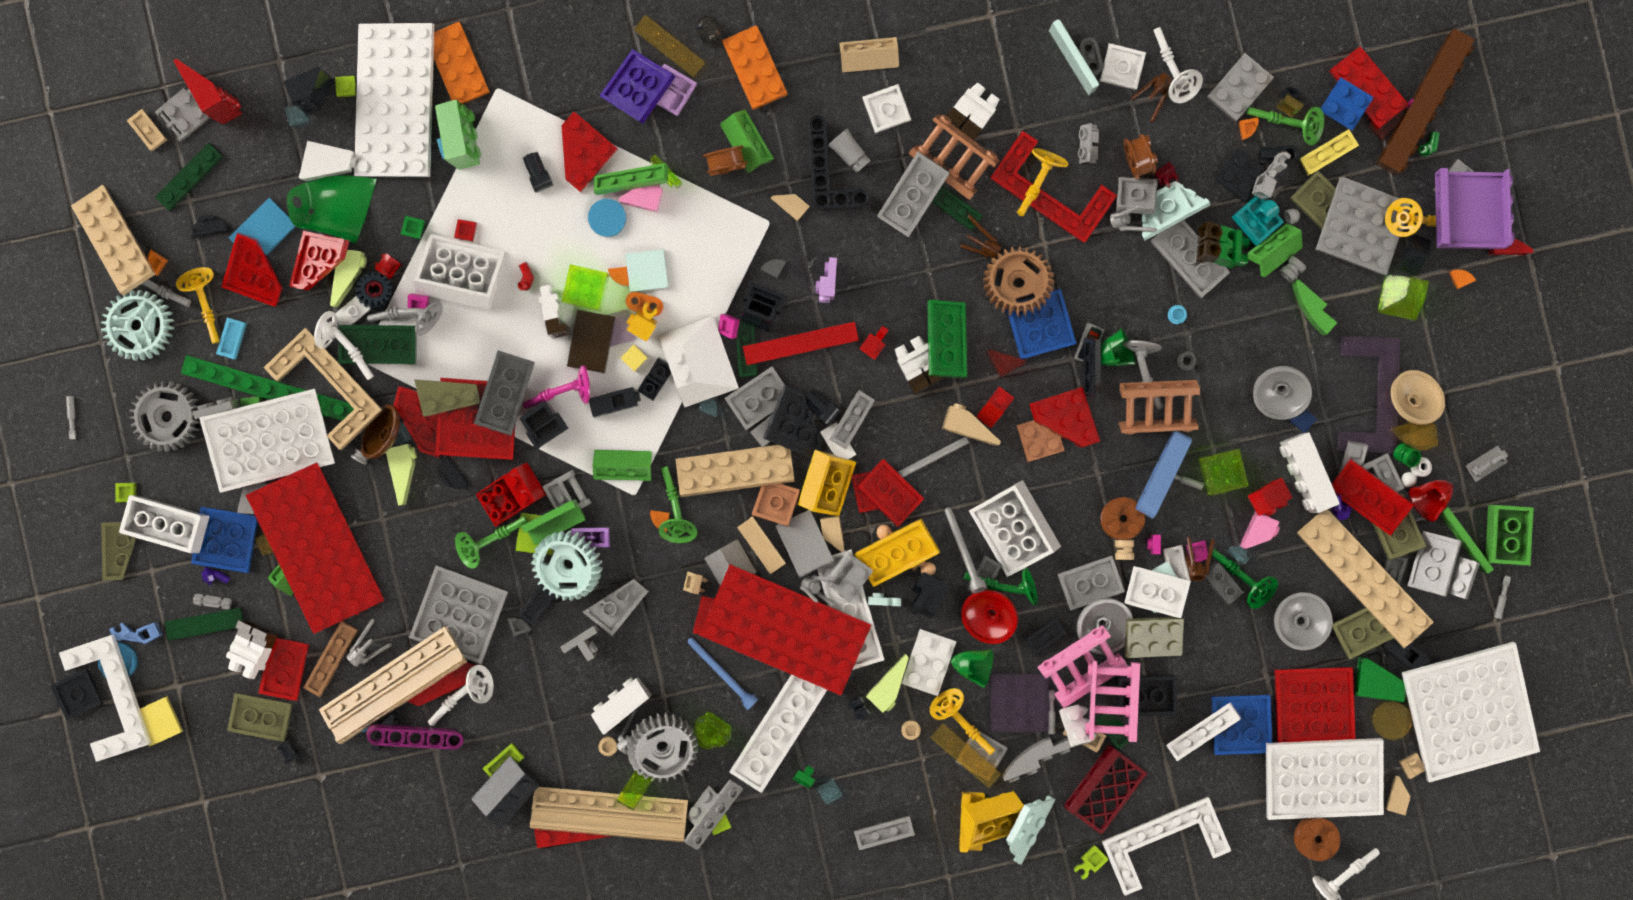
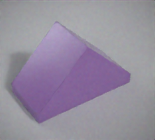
(598, 536)

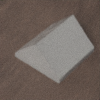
(729, 554)

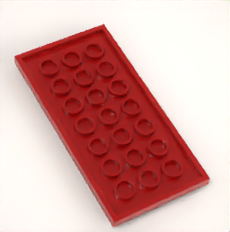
(315, 547)
(785, 629)

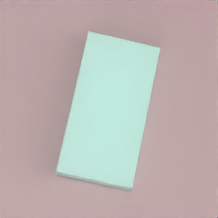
(1073, 57)

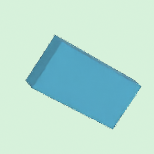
(231, 338)

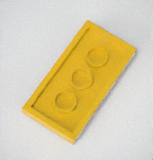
(898, 552)

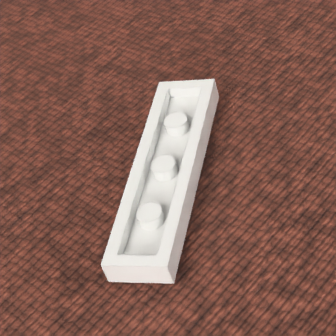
(1203, 731)

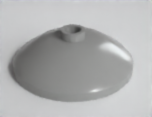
(1284, 402)
(1114, 616)
(1316, 621)

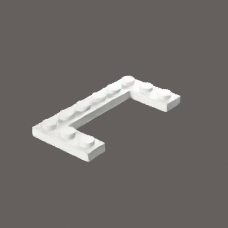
(122, 691)
(1153, 830)

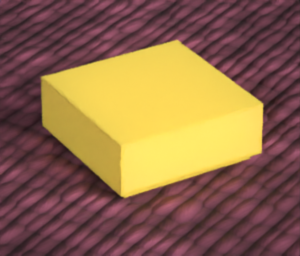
(634, 358)

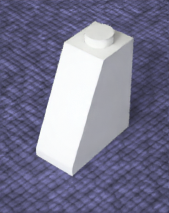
(325, 161)

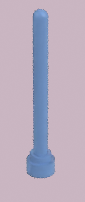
(748, 699)

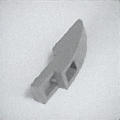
(1028, 762)

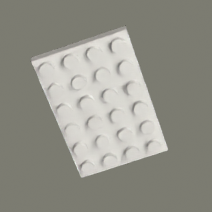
(266, 440)
(1324, 779)

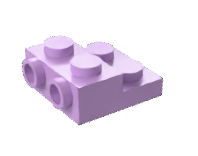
(826, 285)

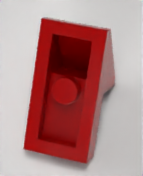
(995, 407)

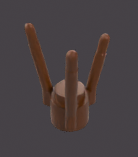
(1161, 84)
(989, 248)
(1196, 569)

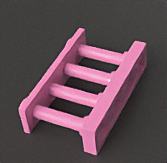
(1081, 684)
(1129, 711)

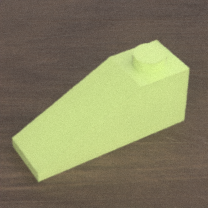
(346, 275)
(401, 465)
(887, 689)

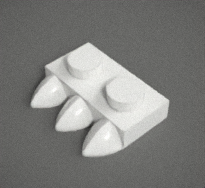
(1075, 724)

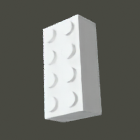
(1309, 473)
(164, 524)

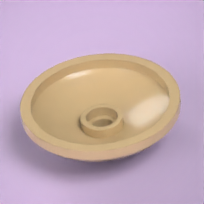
(1422, 392)

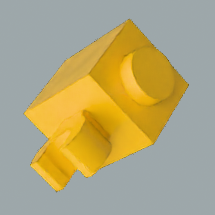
(642, 323)

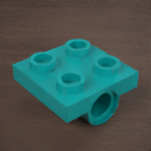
(1258, 219)

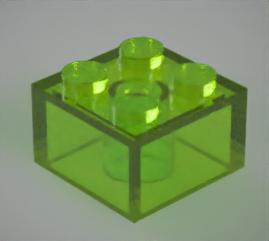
(585, 288)
(1223, 472)

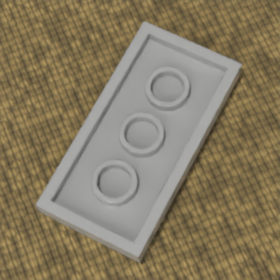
(913, 194)
(1179, 248)

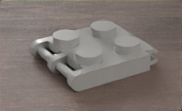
(183, 113)

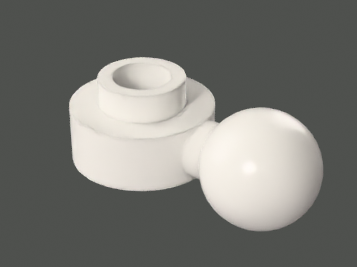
(1410, 478)

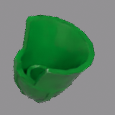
(1113, 351)
(974, 665)

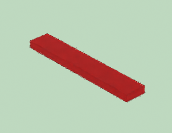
(800, 343)

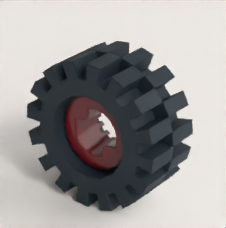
(373, 300)

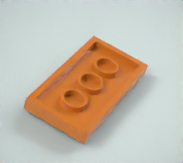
(458, 64)
(754, 67)

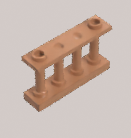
(965, 187)
(1150, 390)

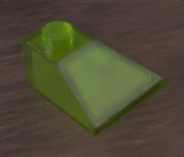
(1403, 296)

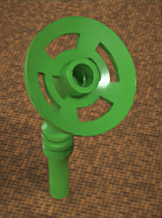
(1311, 126)
(677, 523)
(464, 548)

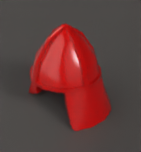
(1431, 498)

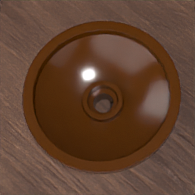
(380, 433)

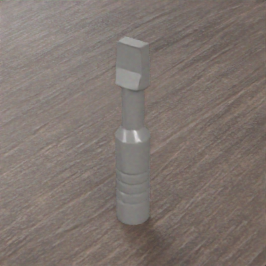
(71, 416)
(1191, 482)
(1502, 598)
(1051, 713)

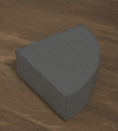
(773, 267)
(518, 626)

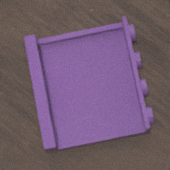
(1473, 209)

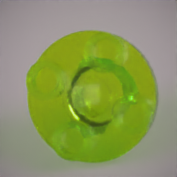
(711, 731)

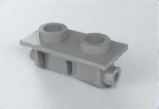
(1087, 153)
(1487, 463)

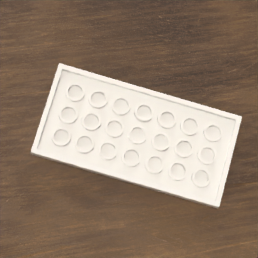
(394, 100)

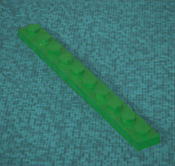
(258, 385)

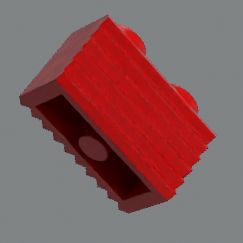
(1270, 497)

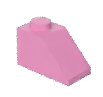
(644, 198)
(1259, 530)

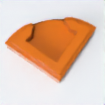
(1248, 127)
(156, 261)
(619, 275)
(1461, 278)
(659, 517)

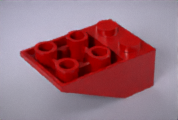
(511, 494)

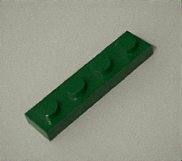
(189, 177)

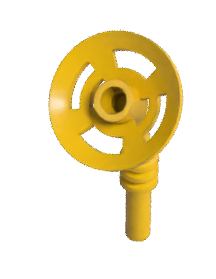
(1048, 161)
(1407, 217)
(192, 277)
(952, 710)

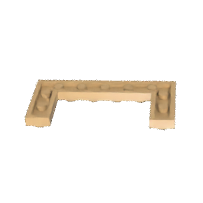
(364, 406)

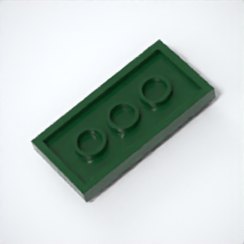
(380, 344)

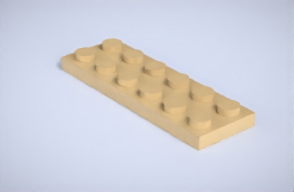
(113, 240)
(734, 470)

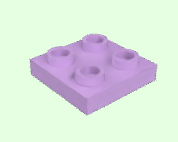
(677, 93)

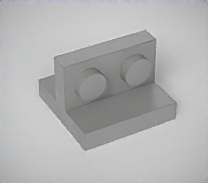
(588, 648)

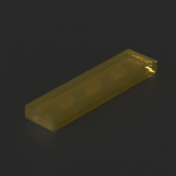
(669, 46)
(965, 755)

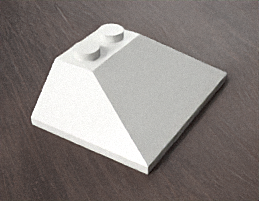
(698, 361)

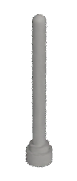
(977, 584)

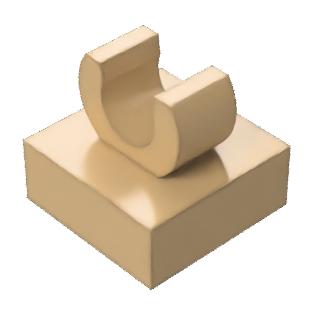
(693, 583)
(1412, 765)

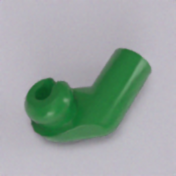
(1431, 146)

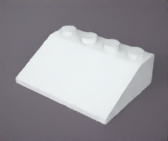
(459, 272)
(1015, 528)

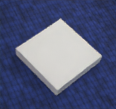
(1122, 66)
(886, 108)

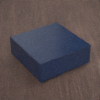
(1303, 421)

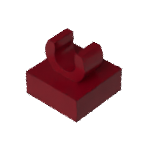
(1166, 174)

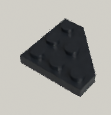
(793, 424)

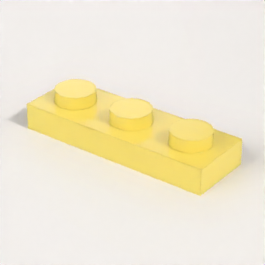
(1328, 152)

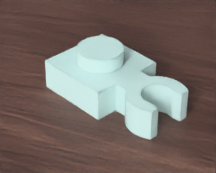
(879, 599)

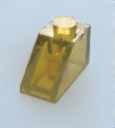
(1418, 436)

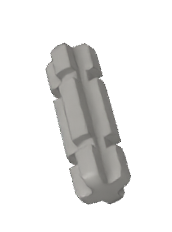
(212, 601)

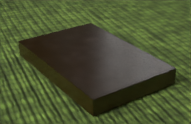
(591, 341)

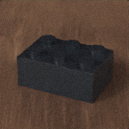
(1156, 695)

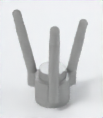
(1121, 219)
(811, 586)
(357, 655)
(623, 740)

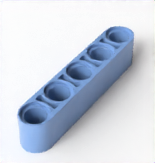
(1163, 474)

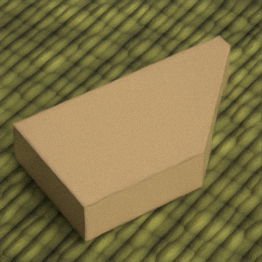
(792, 205)
(832, 531)
(1398, 797)

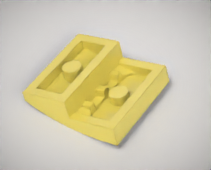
(160, 720)

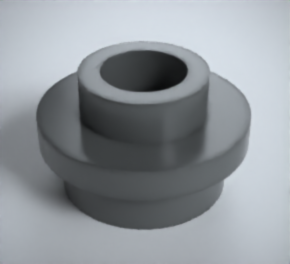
(1193, 360)

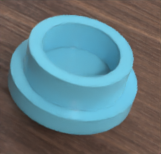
(1177, 314)

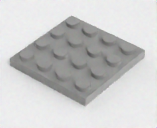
(1357, 227)
(463, 606)

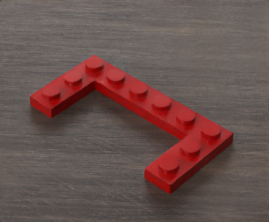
(1076, 225)

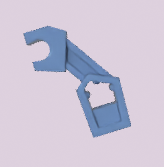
(127, 634)

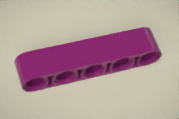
(422, 742)

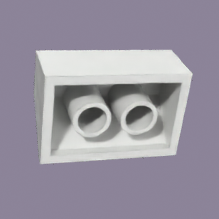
(620, 704)

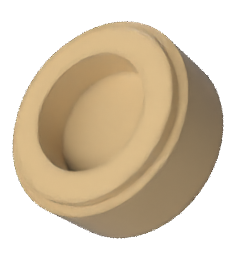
(910, 729)
(607, 746)

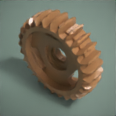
(1014, 268)

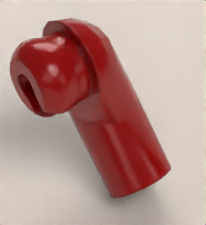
(527, 278)

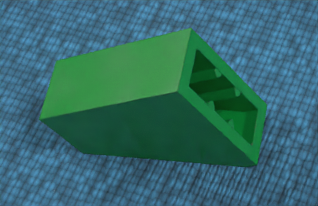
(1377, 682)

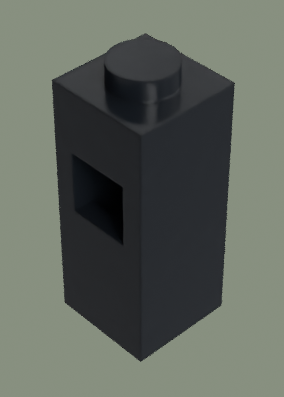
(614, 402)
(1408, 656)

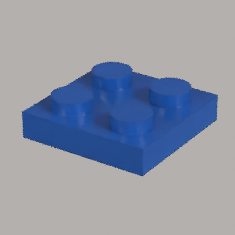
(1346, 103)

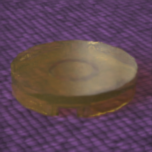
(1392, 720)

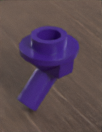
(1342, 510)
(209, 576)

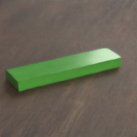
(631, 179)
(1467, 543)

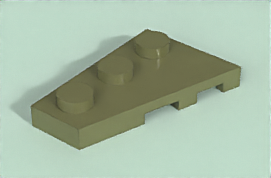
(441, 396)

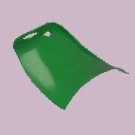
(337, 203)

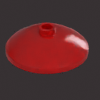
(989, 626)

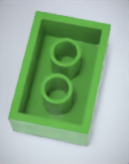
(458, 134)
(1509, 535)

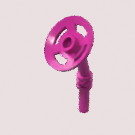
(580, 385)

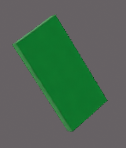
(947, 338)

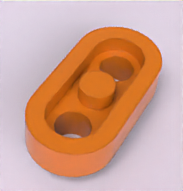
(642, 299)

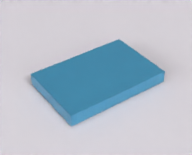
(267, 224)

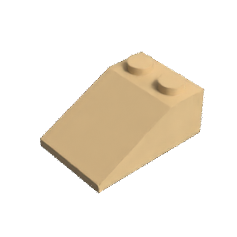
(967, 425)

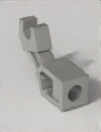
(1266, 181)

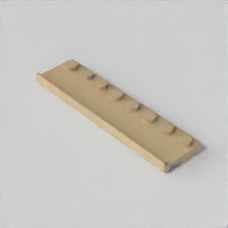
(393, 685)
(602, 815)

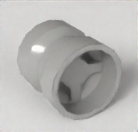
(1291, 270)

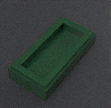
(1118, 740)

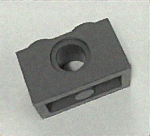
(1223, 584)

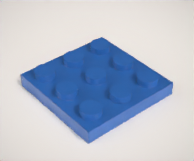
(1044, 329)
(227, 540)
(1249, 733)

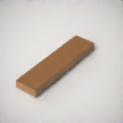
(330, 658)

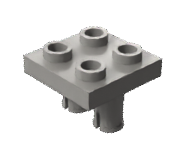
(222, 405)

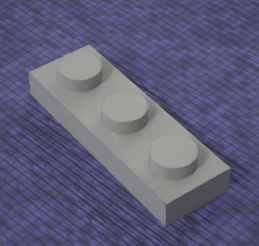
(852, 419)
(884, 832)

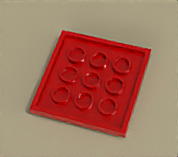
(461, 437)
(1314, 704)

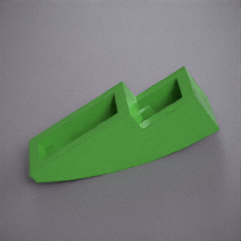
(1313, 308)

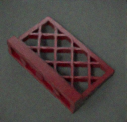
(1090, 784)

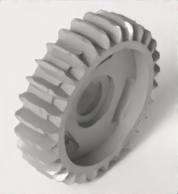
(154, 407)
(668, 758)

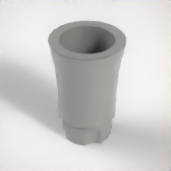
(849, 150)

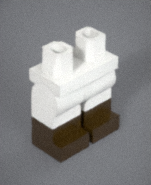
(974, 106)
(552, 312)
(912, 364)
(250, 648)

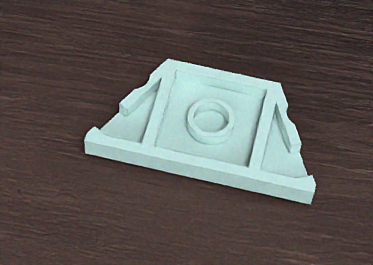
(1171, 207)
(1027, 827)

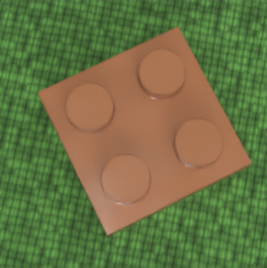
(1038, 441)
(776, 503)

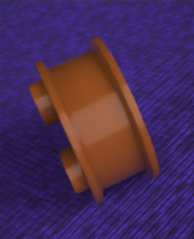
(1139, 156)
(725, 160)
(1111, 521)
(1327, 842)

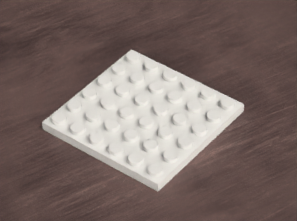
(1471, 711)

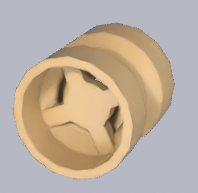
(1124, 549)

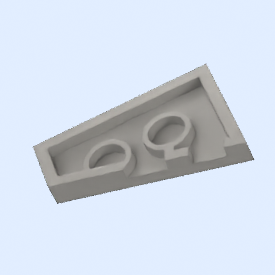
(617, 606)

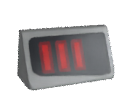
(1090, 331)

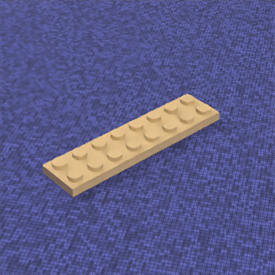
(1365, 578)

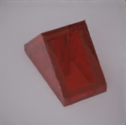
(1004, 363)

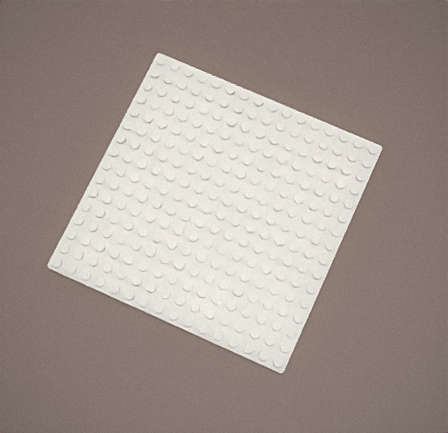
(706, 258)

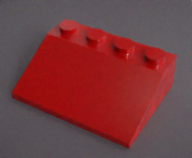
(209, 97)

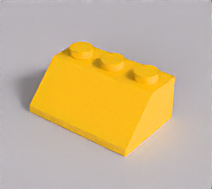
(826, 483)
(990, 818)

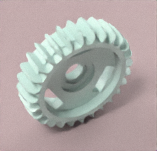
(144, 338)
(556, 572)

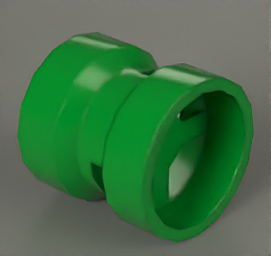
(1407, 455)

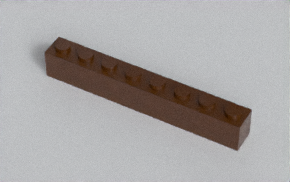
(1426, 99)

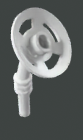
(1179, 80)
(329, 332)
(474, 684)
(1331, 888)

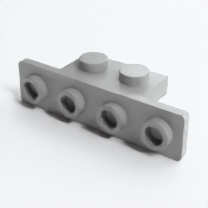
(709, 811)

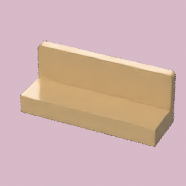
(869, 54)
(761, 545)

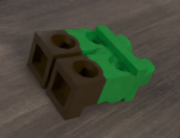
(1221, 245)

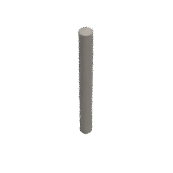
(933, 457)

